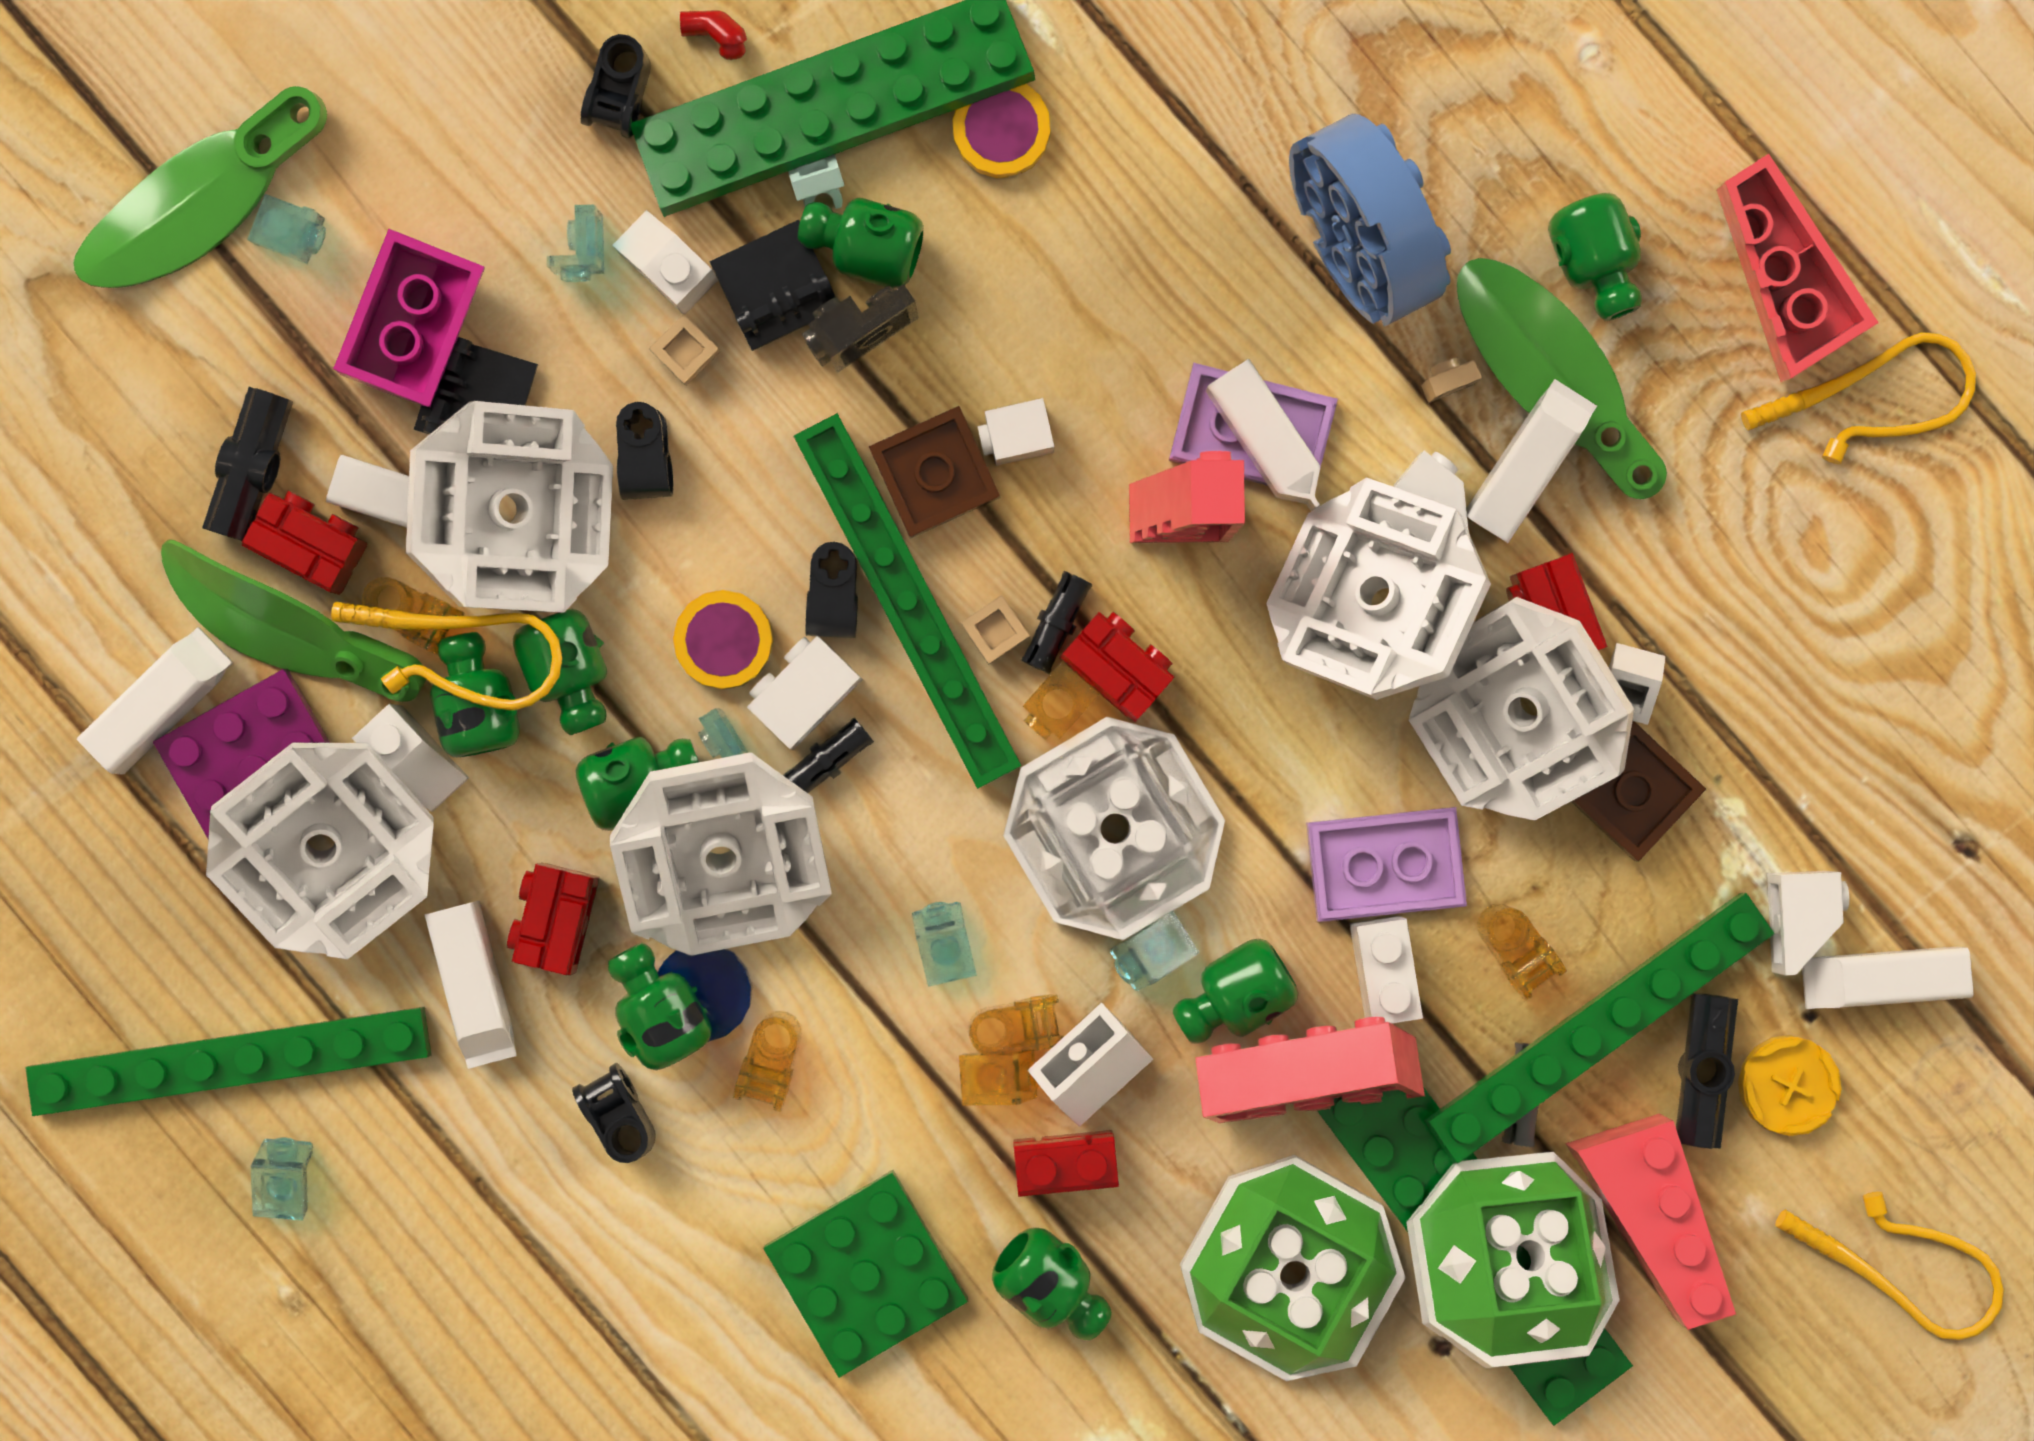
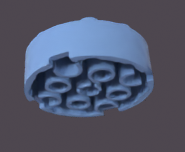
(1370, 218)

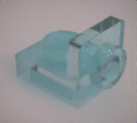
(288, 229)
(587, 238)
(720, 735)
(943, 943)
(1153, 952)
(280, 1179)

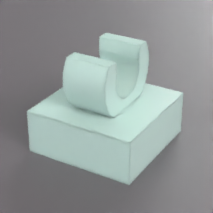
(818, 178)

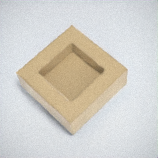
(684, 349)
(1450, 378)
(995, 629)

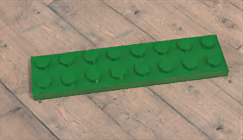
(831, 102)
(1404, 1166)

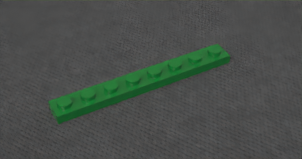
(907, 600)
(1598, 1027)
(228, 1061)

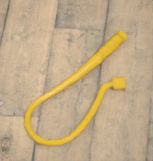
(1837, 446)
(399, 677)
(1876, 1208)

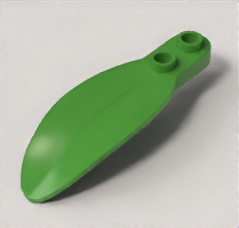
(196, 196)
(1535, 339)
(278, 627)

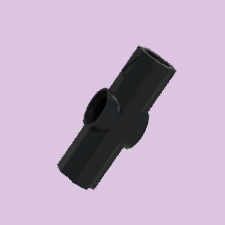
(247, 463)
(1708, 1036)

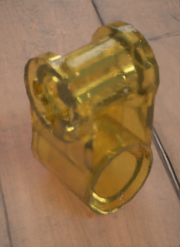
(414, 602)
(1525, 955)
(1020, 1025)
(767, 1069)

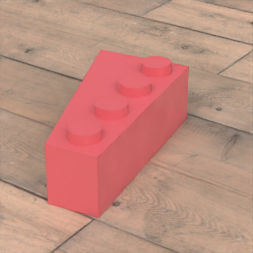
(1791, 271)
(1189, 502)
(1309, 1071)
(1656, 1208)

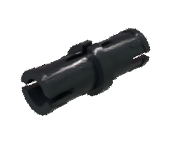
(1056, 622)
(830, 756)

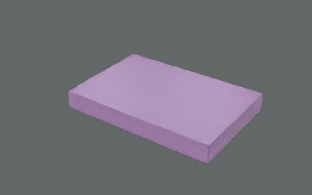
(1204, 429)
(1386, 864)

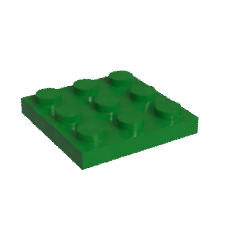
(865, 1273)

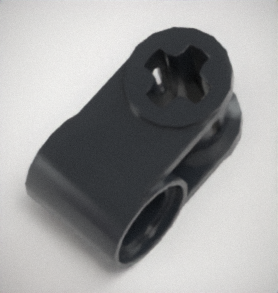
(616, 89)
(643, 463)
(832, 602)
(615, 1111)

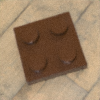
(934, 472)
(1643, 798)

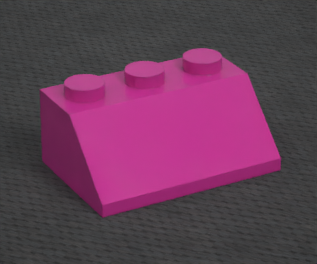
(408, 319)

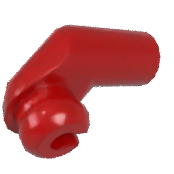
(717, 26)

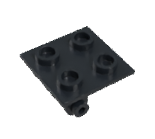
(773, 285)
(476, 376)

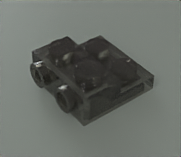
(846, 334)

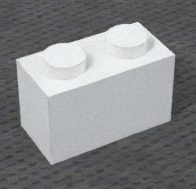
(803, 691)
(1386, 969)
(1090, 1065)

